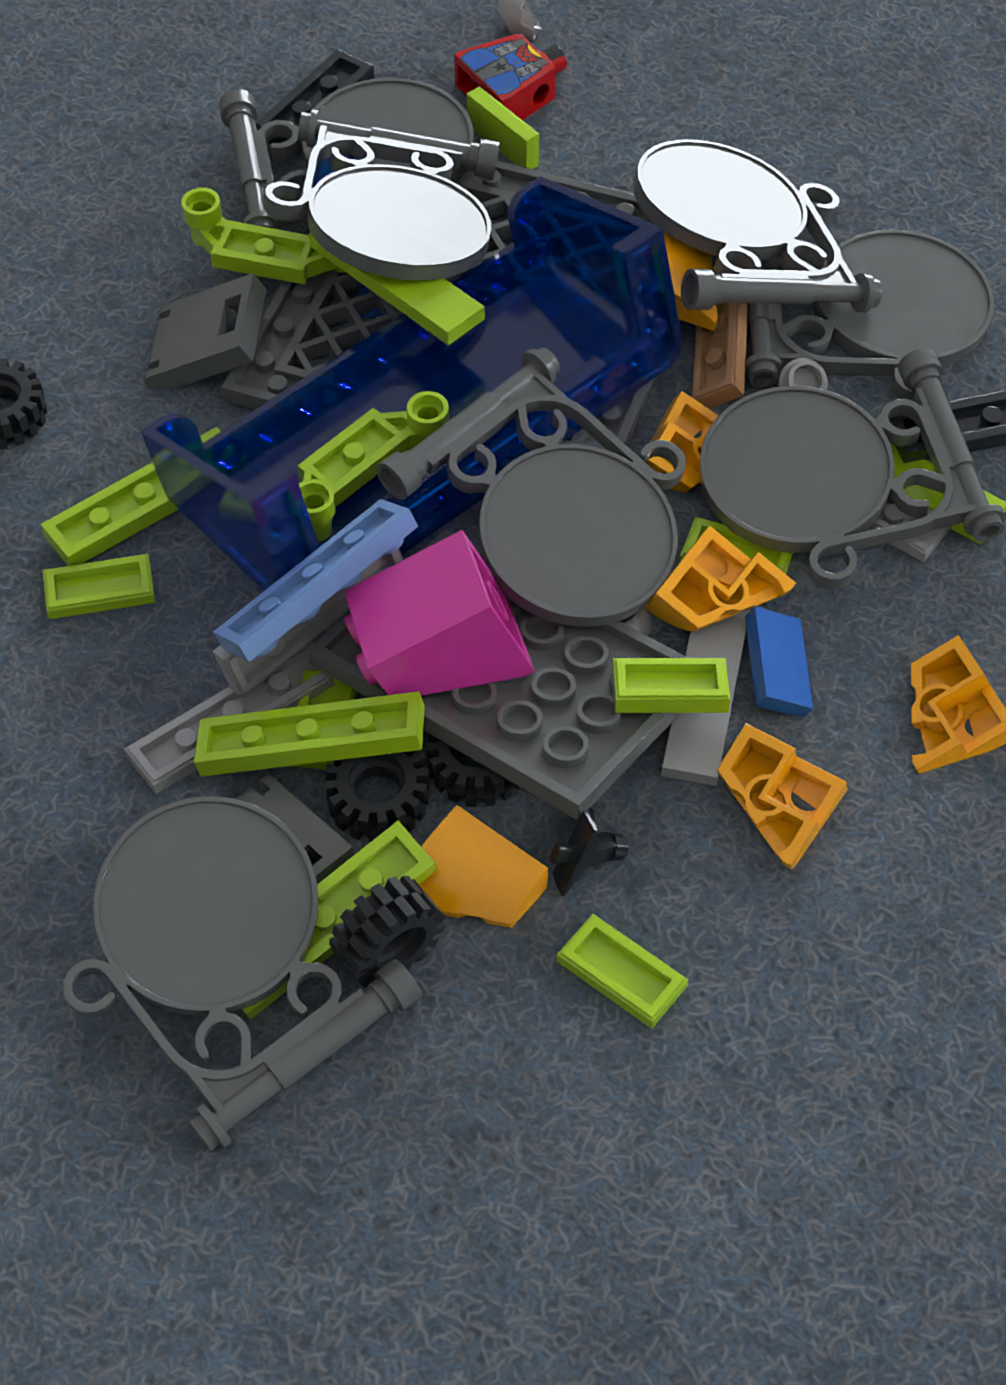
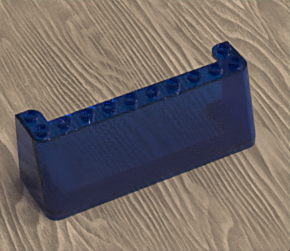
(572, 281)

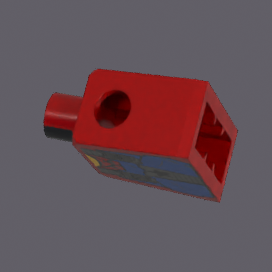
(511, 72)

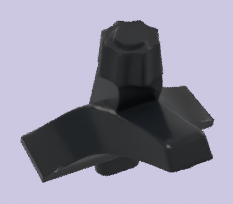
(585, 850)

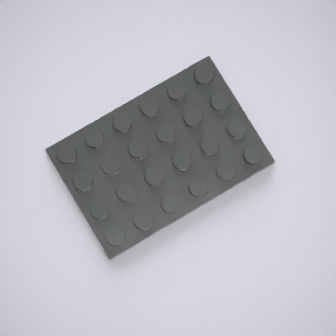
(540, 730)

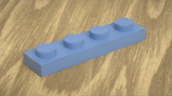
(313, 581)

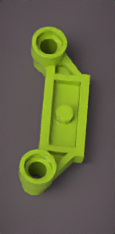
(250, 247)
(353, 454)

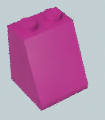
(435, 623)

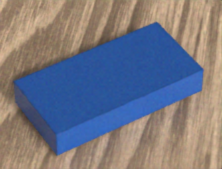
(778, 662)

